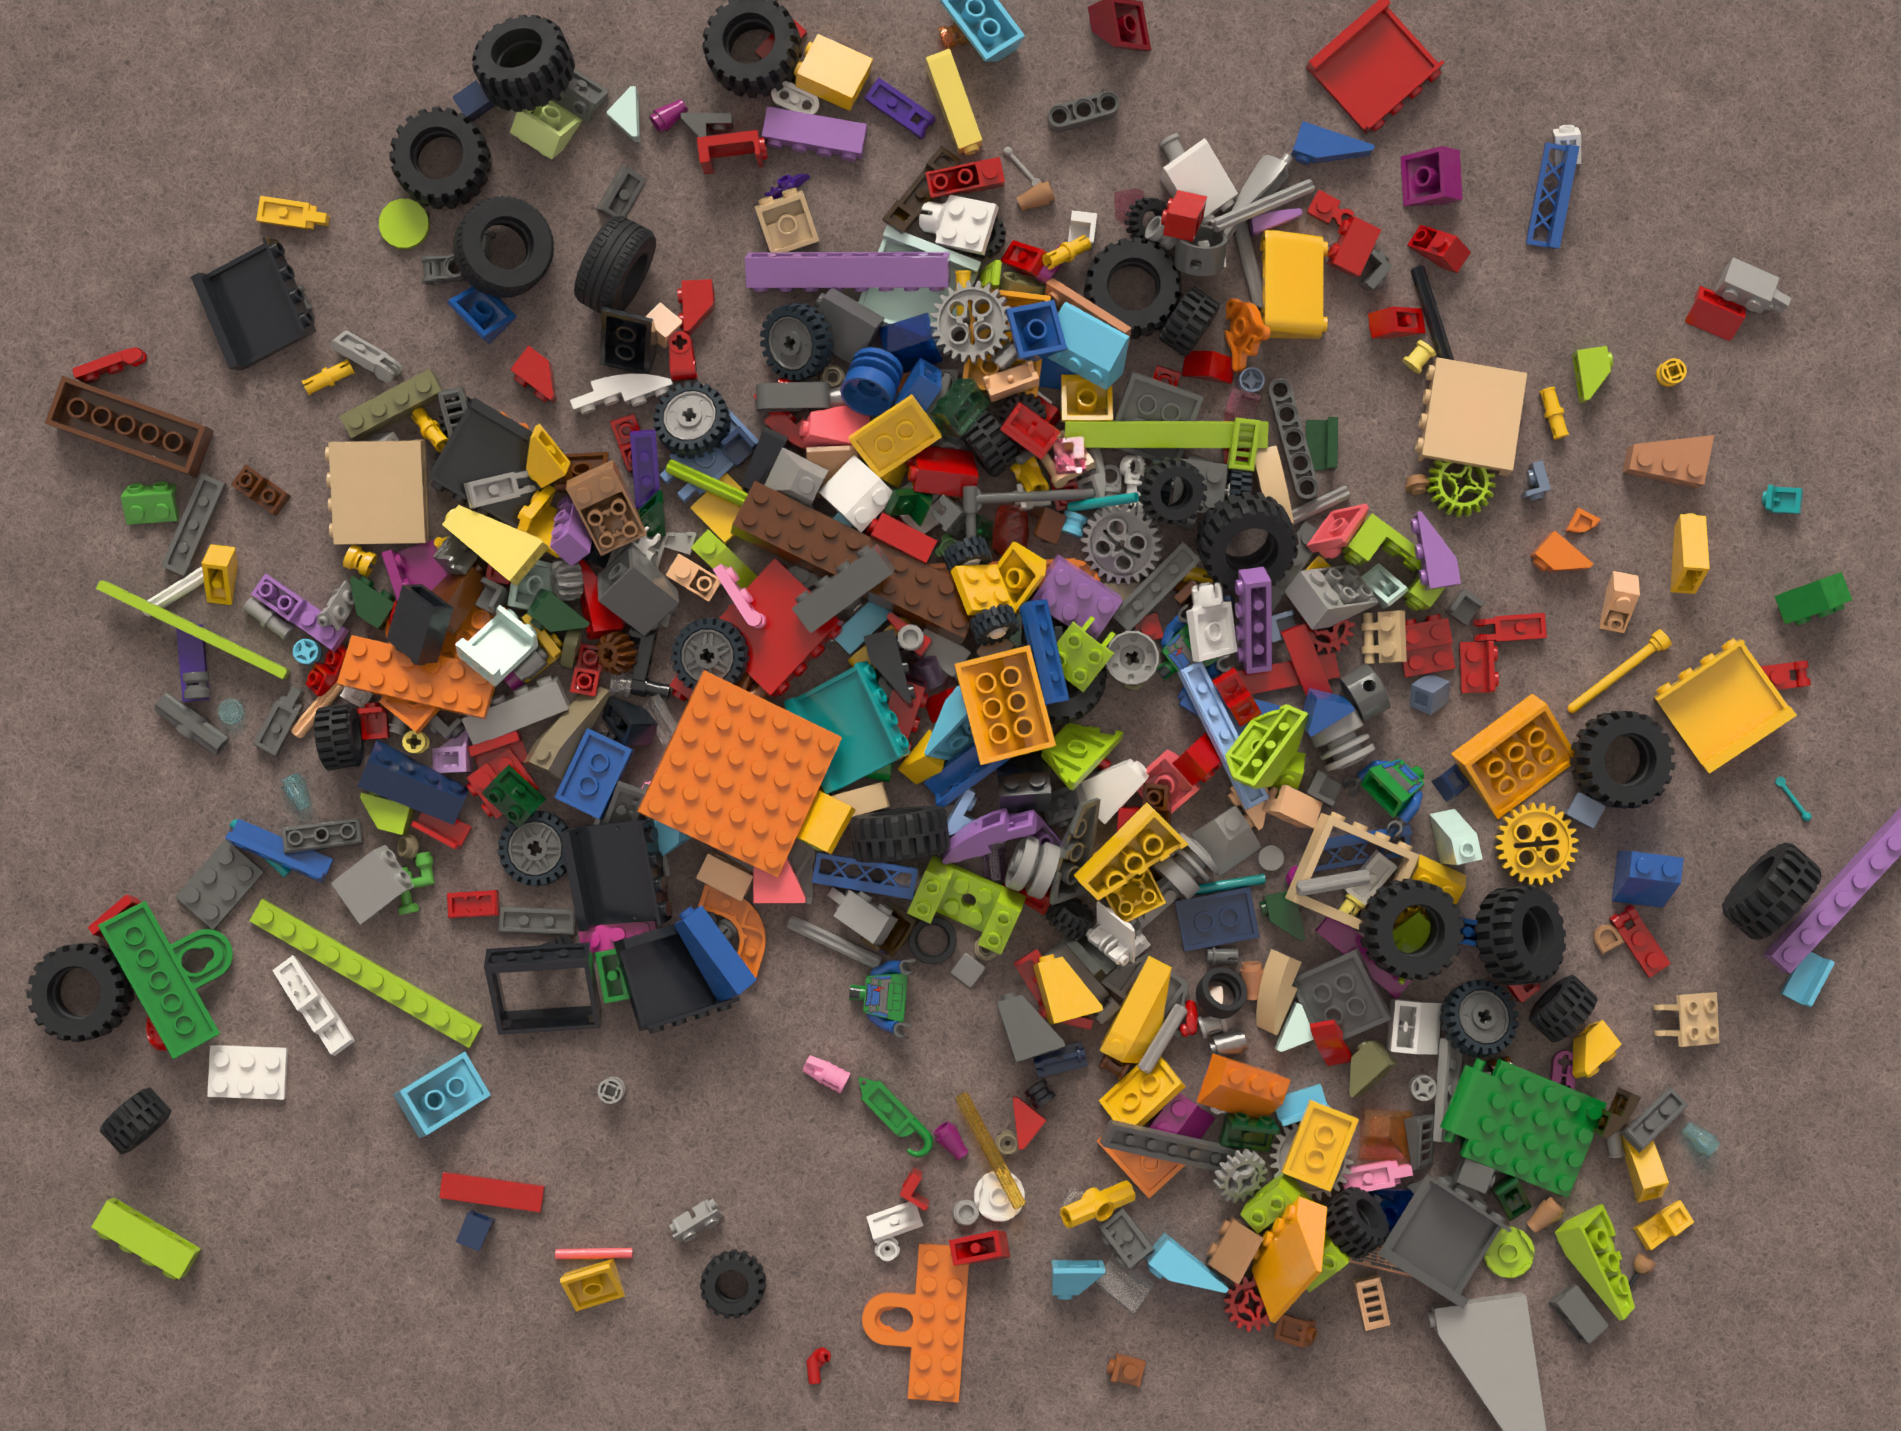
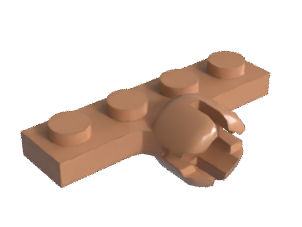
(1062, 294)

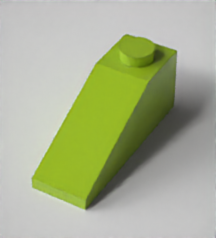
(717, 553)

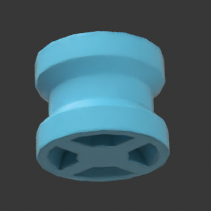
(1074, 524)
(302, 651)

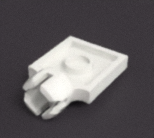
(960, 223)
(1210, 623)

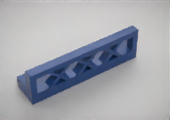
(1562, 195)
(1044, 649)
(959, 775)
(1346, 840)
(271, 848)
(864, 884)

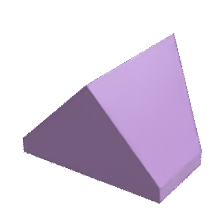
(453, 755)

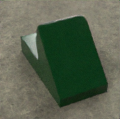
(909, 503)

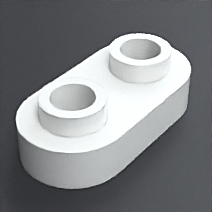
(796, 99)

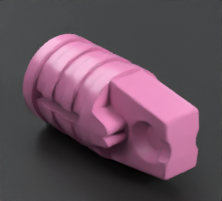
(826, 1073)

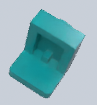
(1783, 500)

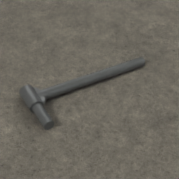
(974, 499)

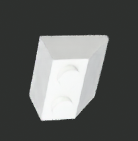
(856, 493)

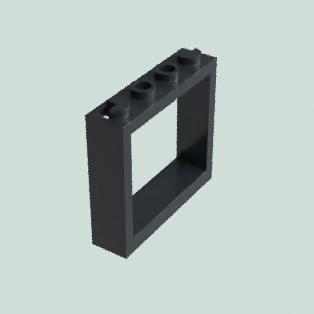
(537, 959)

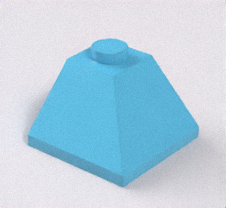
(1074, 1276)

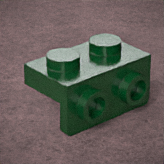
(1248, 1132)

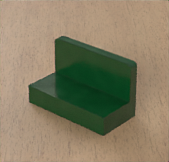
(1323, 443)

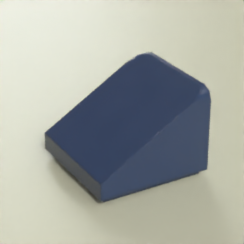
(1451, 783)

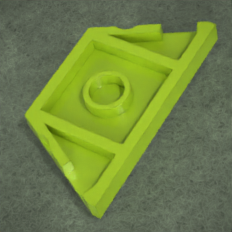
(1079, 752)

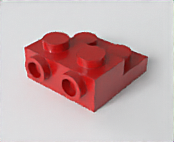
(1428, 646)
(484, 775)

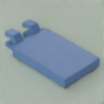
(713, 465)

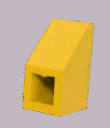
(1593, 1047)

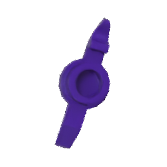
(785, 183)

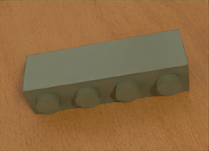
(392, 405)

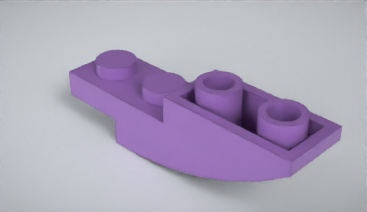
(297, 611)
(980, 835)

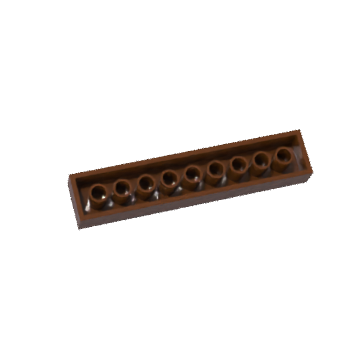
(823, 544)

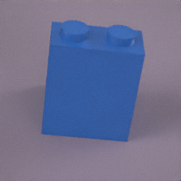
(1646, 878)

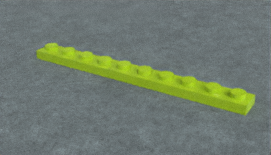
(366, 973)

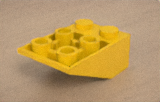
(1437, 874)
(1136, 897)

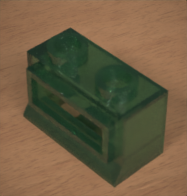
(950, 403)

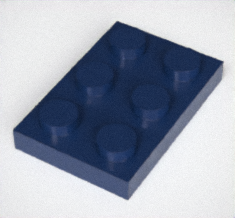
(1216, 919)

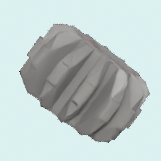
(566, 580)

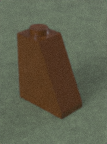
(461, 593)

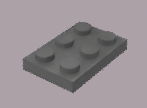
(220, 884)

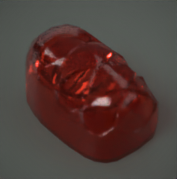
(1010, 526)

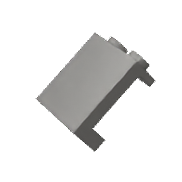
(372, 884)

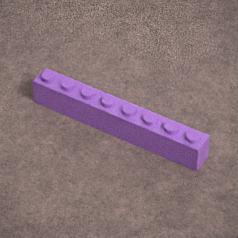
(847, 270)
(1837, 897)

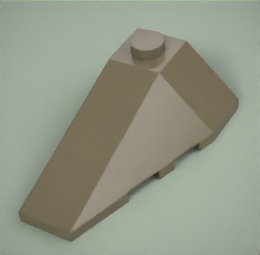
(558, 743)

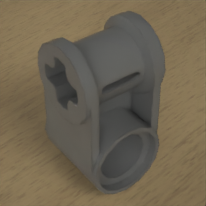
(439, 270)

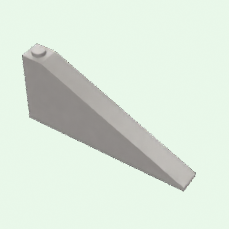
(1496, 1354)

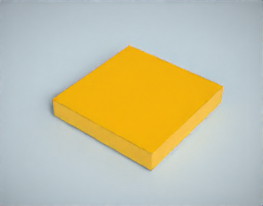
(718, 512)
(825, 822)

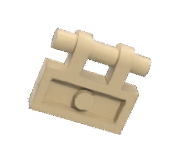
(1390, 637)

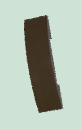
(908, 208)

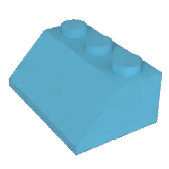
(986, 27)
(1092, 347)

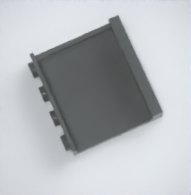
(1442, 1238)

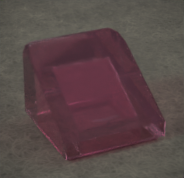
(1124, 199)

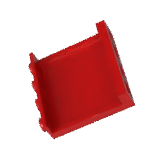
(1374, 67)
(784, 643)

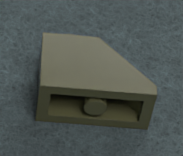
(1369, 1066)

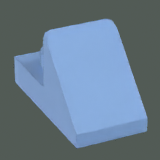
(957, 817)

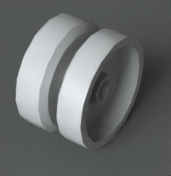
(1032, 866)

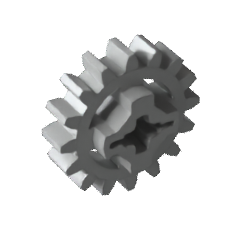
(1240, 1176)

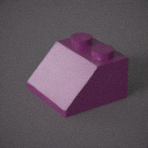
(1431, 177)
(1182, 1118)

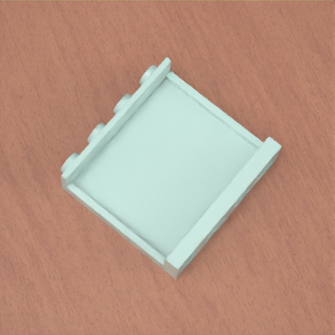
(902, 304)

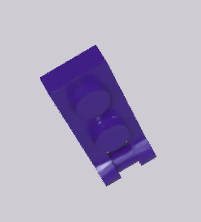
(899, 108)

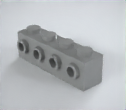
(518, 709)

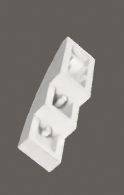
(313, 1005)

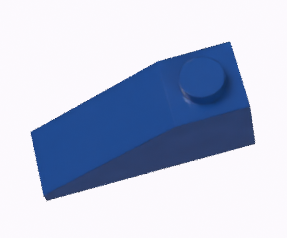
(1323, 145)

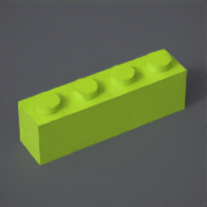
(145, 1238)

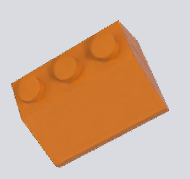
(1242, 1088)

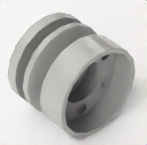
(1147, 654)
(1343, 742)
(1185, 866)

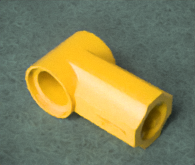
(1030, 476)

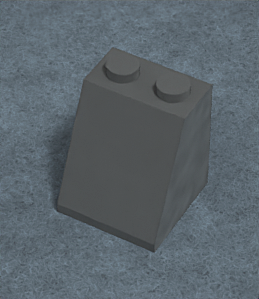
(636, 590)
(1027, 1029)

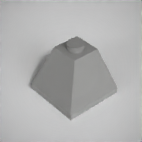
(796, 477)
(1227, 839)

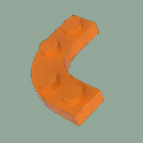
(746, 920)

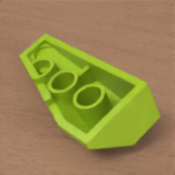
(1591, 1250)

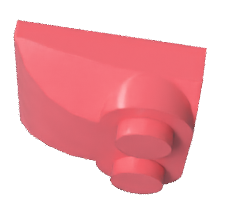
(1338, 530)
(1165, 773)

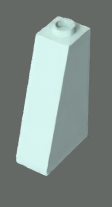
(1454, 838)

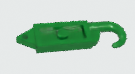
(894, 1114)

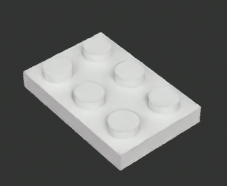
(247, 1072)

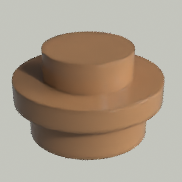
(1417, 484)

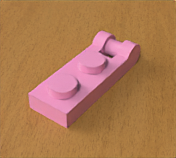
(740, 597)

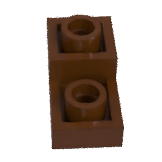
(261, 490)
(1159, 798)

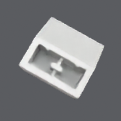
(1413, 1027)

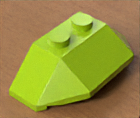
(1266, 746)

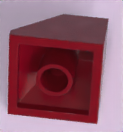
(1120, 23)

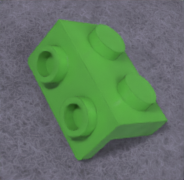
(150, 503)

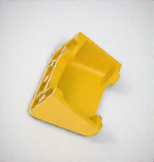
(1293, 284)

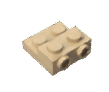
(786, 221)

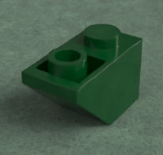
(370, 603)

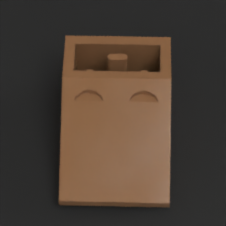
(606, 507)

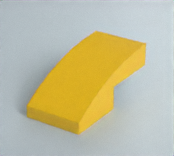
(1663, 1224)

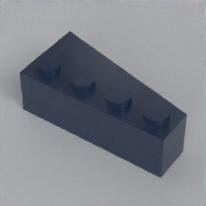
(412, 783)

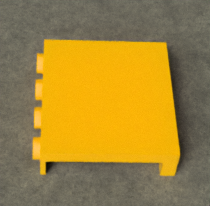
(1723, 705)

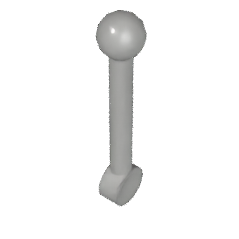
(1008, 152)

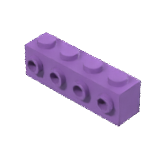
(1254, 620)

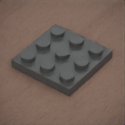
(1156, 401)
(1343, 993)

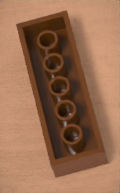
(129, 426)

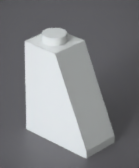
(1114, 786)

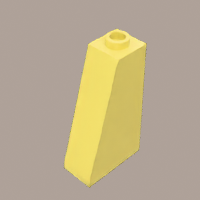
(953, 102)
(500, 545)

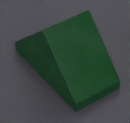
(653, 515)
(1511, 1196)

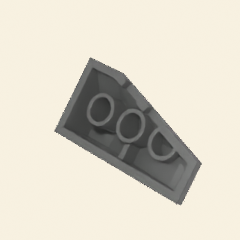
(1075, 851)

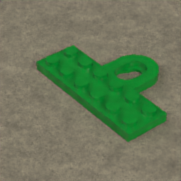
(161, 981)

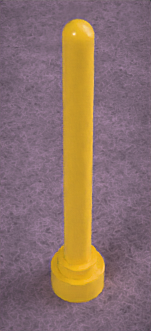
(1658, 642)

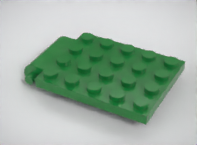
(1522, 1124)

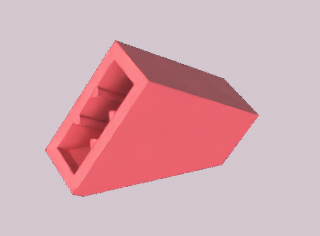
(831, 427)
(778, 889)

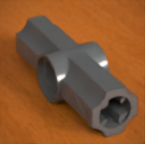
(191, 724)

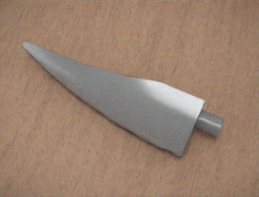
(1263, 181)

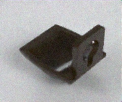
(898, 934)

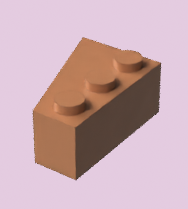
(1671, 461)

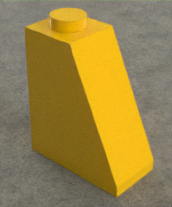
(1690, 554)
(1063, 991)
(1645, 1171)

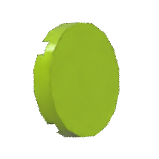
(404, 223)
(1502, 1248)

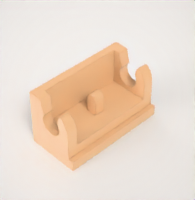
(1011, 381)
(1293, 807)
(726, 875)

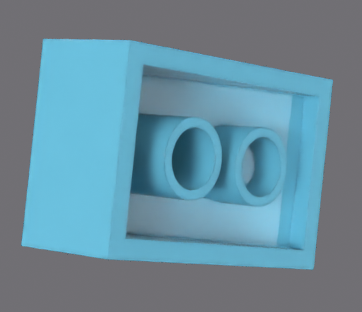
(951, 730)
(441, 1095)
(1181, 1266)

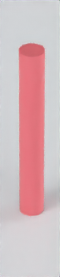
(594, 1253)

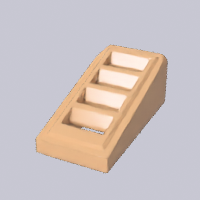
(1366, 1282)

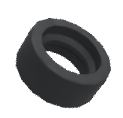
(933, 959)
(1235, 984)

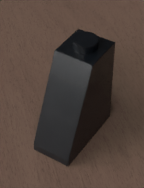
(764, 457)

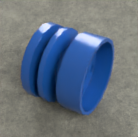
(871, 381)

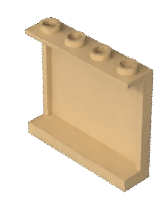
(1471, 415)
(378, 492)

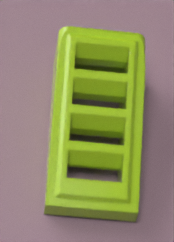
(991, 274)
(1250, 464)

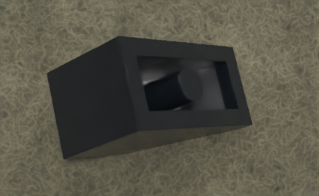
(629, 722)

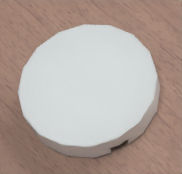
(990, 1193)

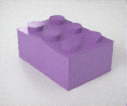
(1076, 596)

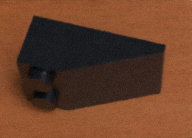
(627, 341)
(1024, 784)

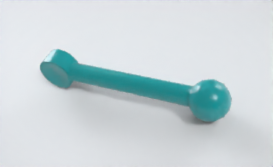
(1781, 782)

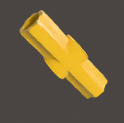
(1097, 1204)

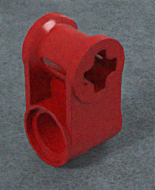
(681, 361)

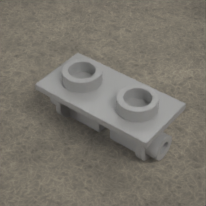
(337, 607)
(687, 1227)

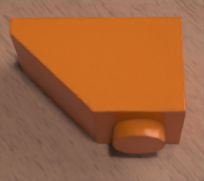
(1558, 555)

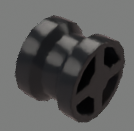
(1040, 1093)

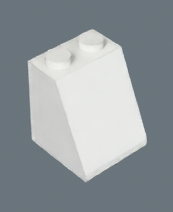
(1201, 174)

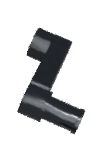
(641, 682)

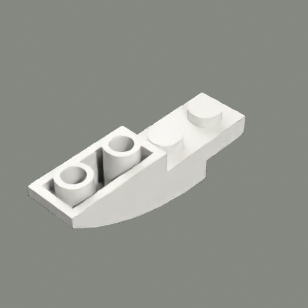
(632, 387)

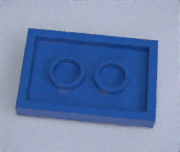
(594, 773)

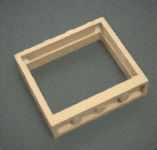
(1315, 848)

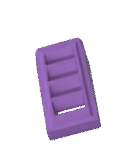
(1272, 220)

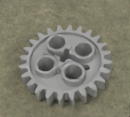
(949, 325)
(1110, 561)
(1282, 1152)

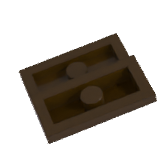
(1618, 1114)

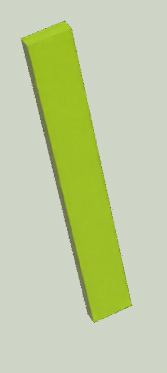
(1160, 434)
(193, 629)

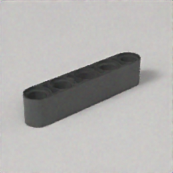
(1293, 427)

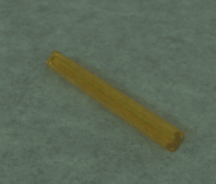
(990, 1150)

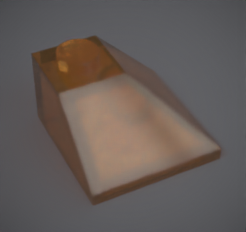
(1383, 1134)

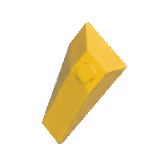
(1139, 1014)

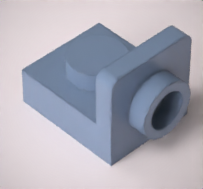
(1536, 476)

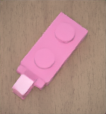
(1377, 1175)

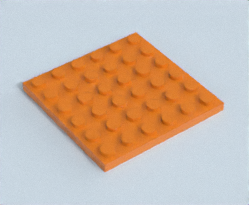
(739, 774)

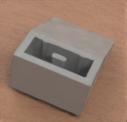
(1330, 595)

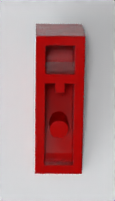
(599, 616)

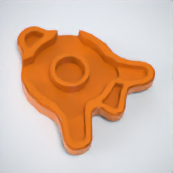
(1245, 331)

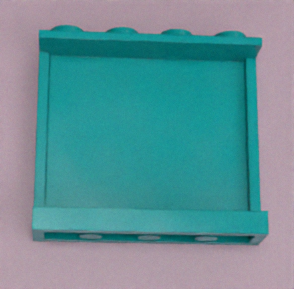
(859, 713)

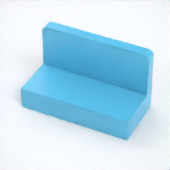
(1807, 979)
(1296, 1102)

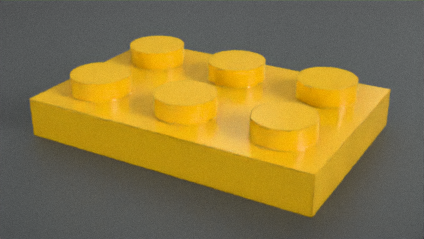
(895, 436)
(1141, 1094)
(1319, 1145)

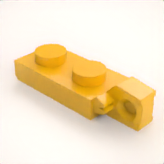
(290, 213)

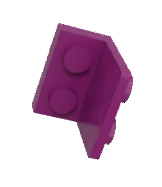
(414, 566)

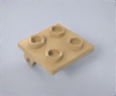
(1697, 1019)

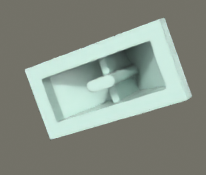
(626, 113)
(1384, 585)
(1295, 1030)

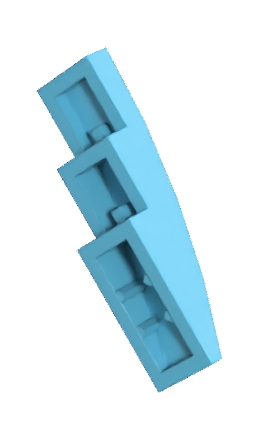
(863, 623)

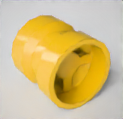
(1666, 376)
(359, 560)

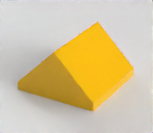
(1084, 400)
(1021, 573)
(592, 1285)

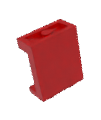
(730, 145)

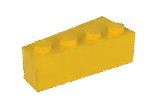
(1129, 852)

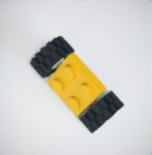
(981, 590)

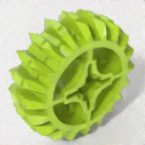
(1471, 487)

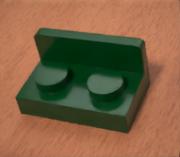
(513, 796)

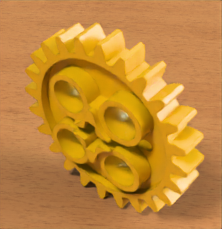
(1538, 866)

